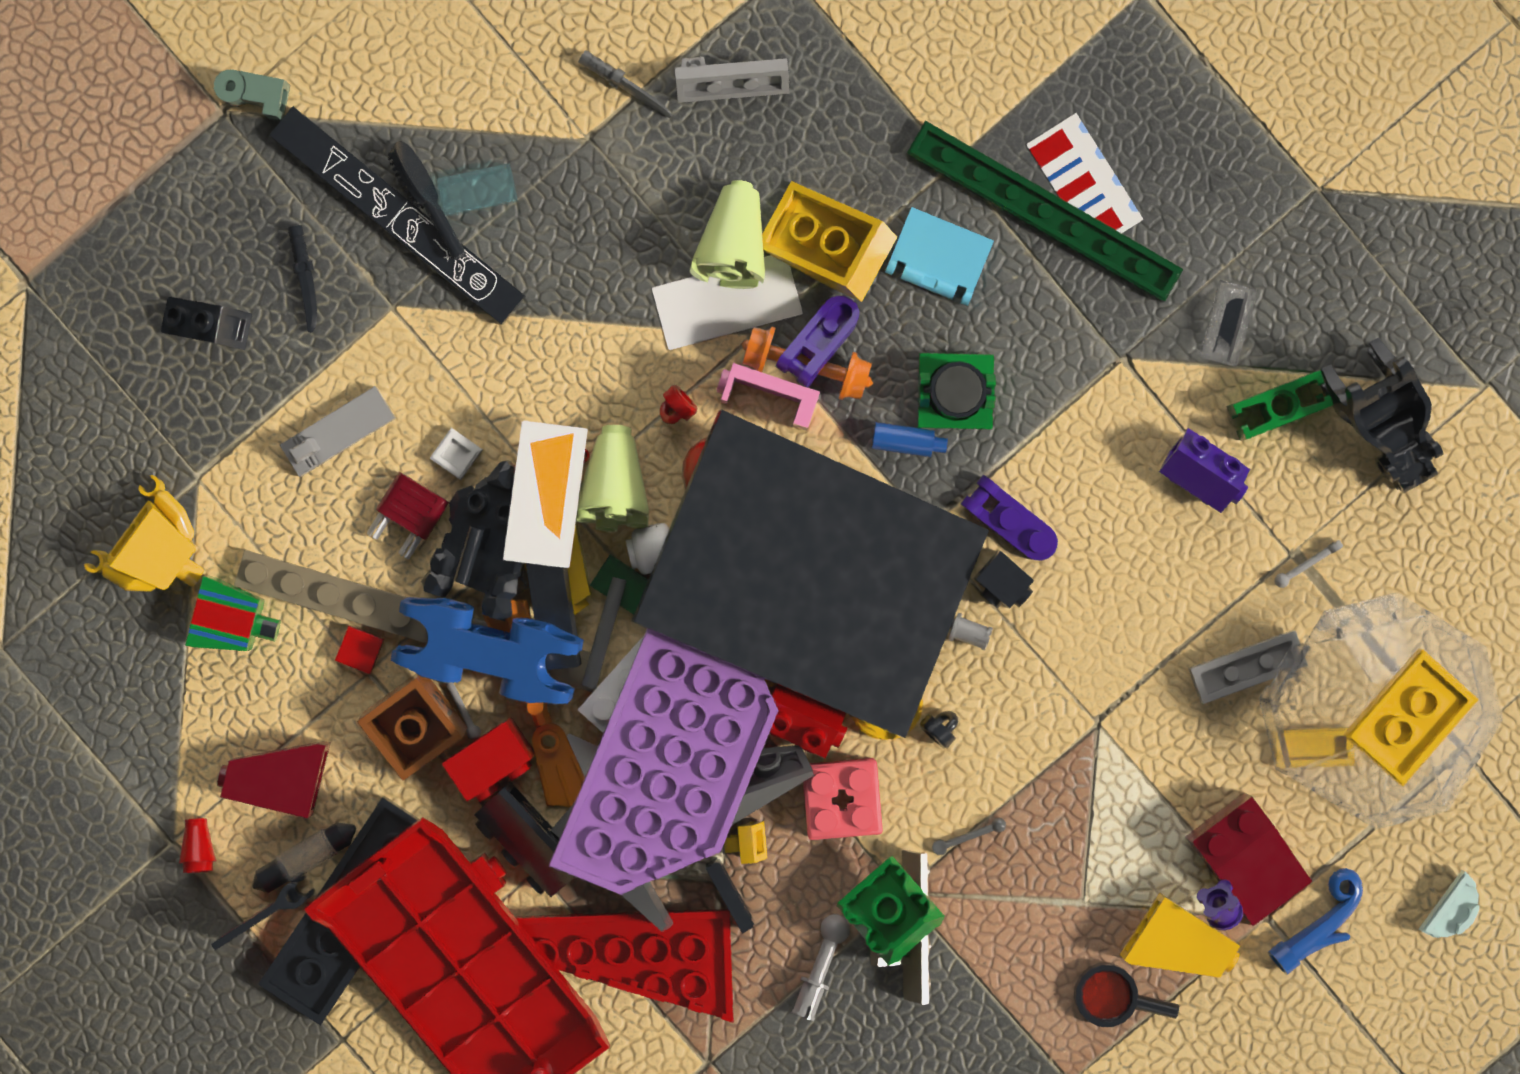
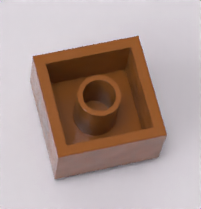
(412, 725)

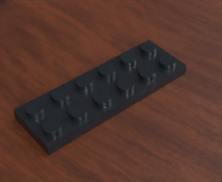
(313, 963)

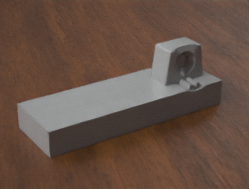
(730, 80)
(337, 431)

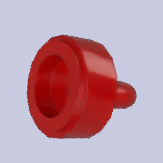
(680, 403)

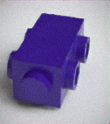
(1205, 471)

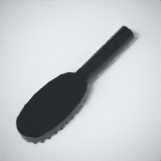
(423, 190)

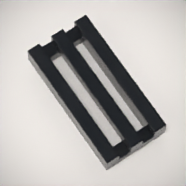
(730, 895)

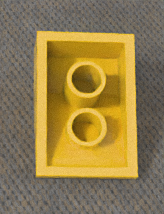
(828, 240)

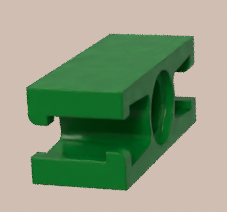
(1294, 410)

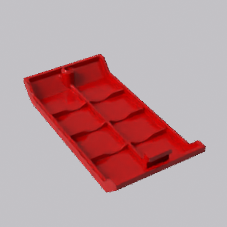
(458, 961)

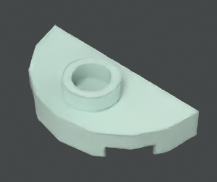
(1454, 910)

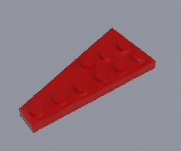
(628, 952)

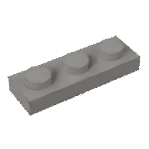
(1241, 668)

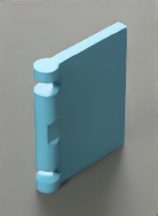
(939, 255)

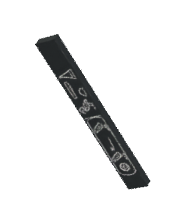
(395, 214)

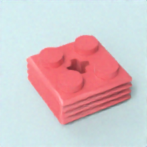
(861, 814)

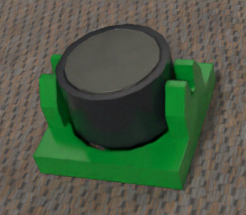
(958, 390)

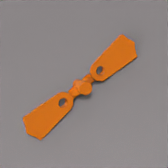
(557, 764)

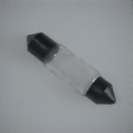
(304, 857)

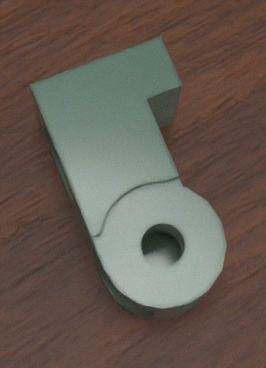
(243, 88)

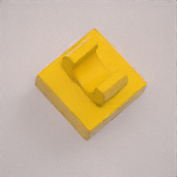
(749, 842)

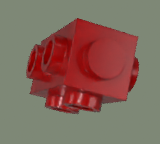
(807, 722)

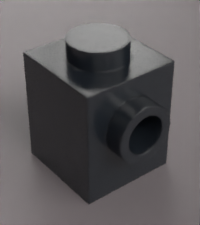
(1004, 582)

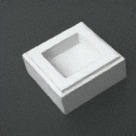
(456, 453)

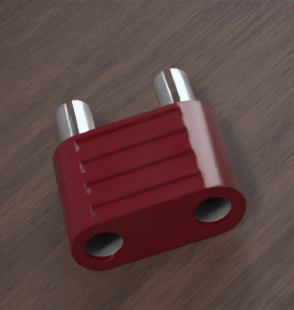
(412, 508)

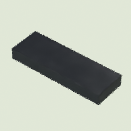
(553, 605)

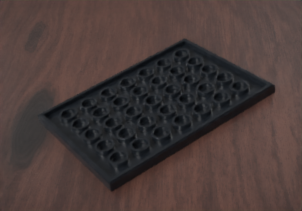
(810, 574)

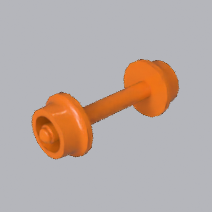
(854, 377)

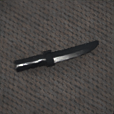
(304, 269)

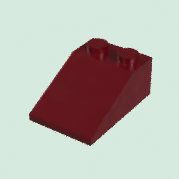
(1252, 855)

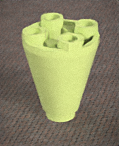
(613, 483)

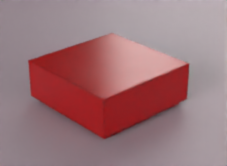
(359, 649)

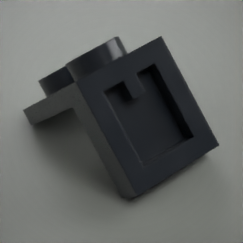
(206, 322)

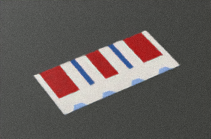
(1083, 174)

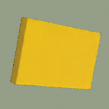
(1410, 717)

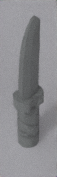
(617, 78)

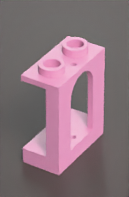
(803, 395)

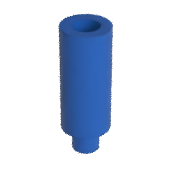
(907, 440)

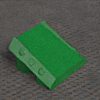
(890, 911)

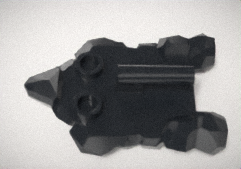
(476, 545)

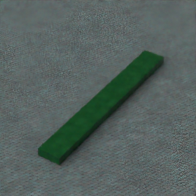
(1044, 211)

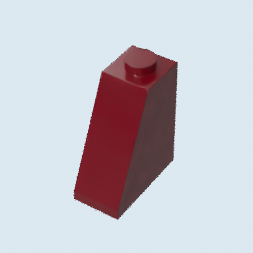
(277, 779)

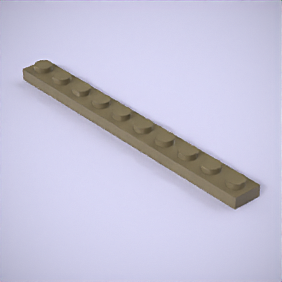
(351, 602)

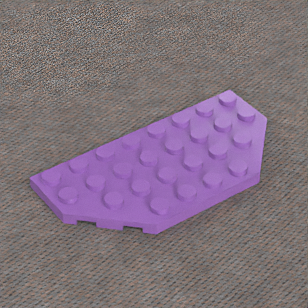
(666, 767)

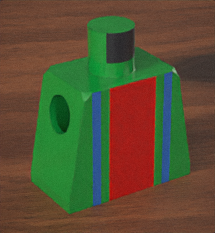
(228, 618)

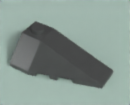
(774, 774)

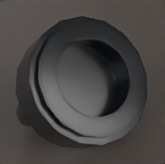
(937, 731)

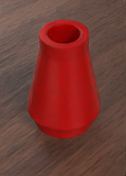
(197, 848)

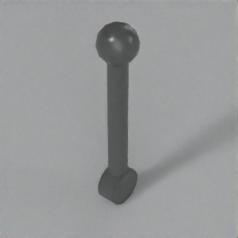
(940, 846)

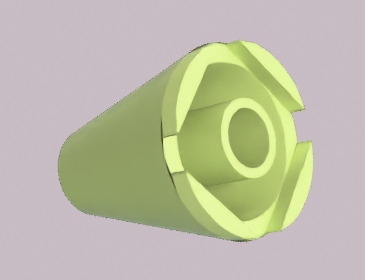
(732, 240)

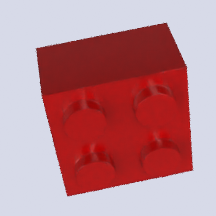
(489, 759)

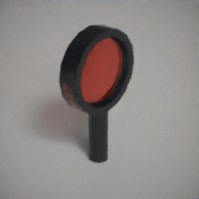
(1109, 996)

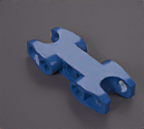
(511, 655)

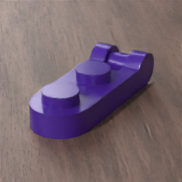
(820, 339)
(1012, 521)

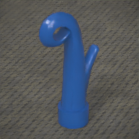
(1321, 932)

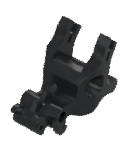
(1389, 417)

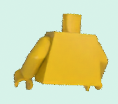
(152, 547)

